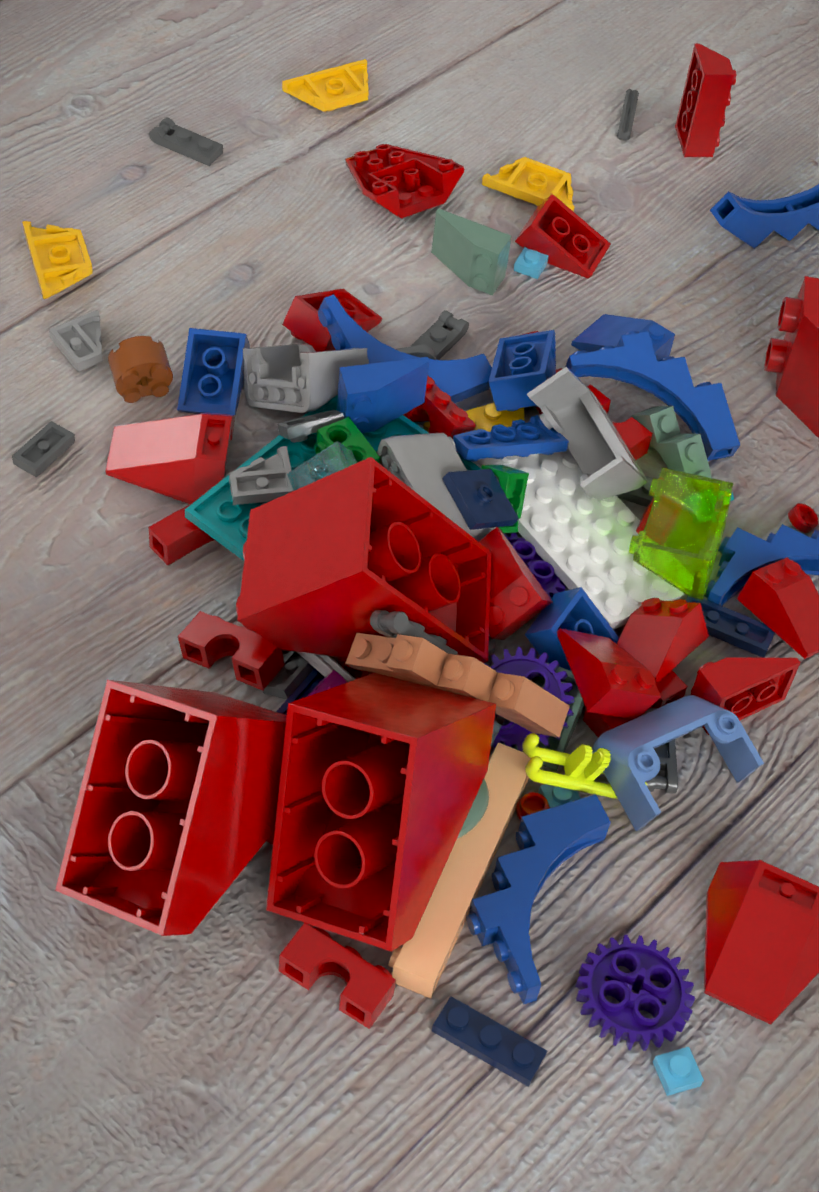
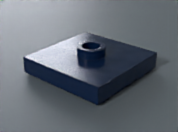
(480, 499)

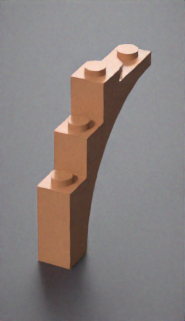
(426, 664)

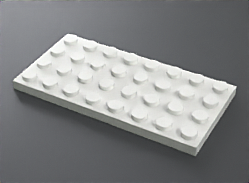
(584, 536)

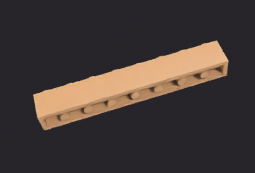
(425, 956)

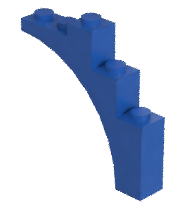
(757, 219)
(455, 377)
(669, 379)
(748, 553)
(544, 844)

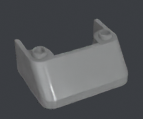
(592, 437)

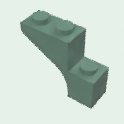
(677, 449)

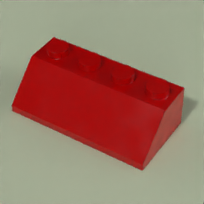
(704, 102)

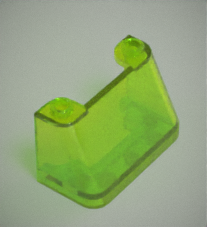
(683, 530)

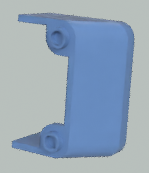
(636, 762)

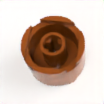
(140, 368)

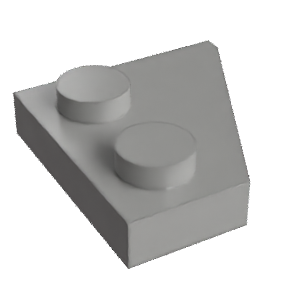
(262, 479)

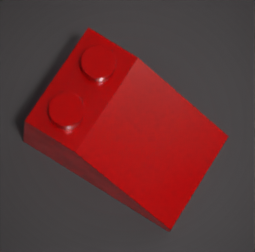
(564, 238)
(305, 324)
(513, 588)
(785, 603)
(663, 634)
(608, 675)
(745, 683)

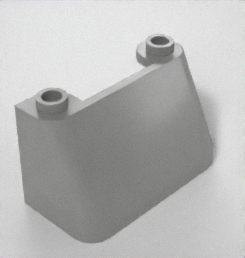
(295, 375)
(421, 465)

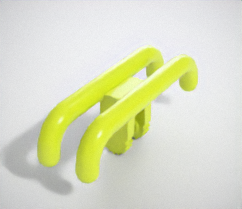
(580, 767)

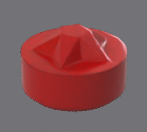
(803, 518)

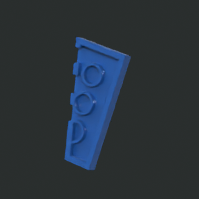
(517, 440)

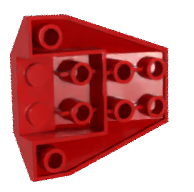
(404, 178)
(173, 455)
(760, 937)

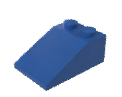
(610, 328)
(520, 367)
(212, 372)
(381, 391)
(568, 611)

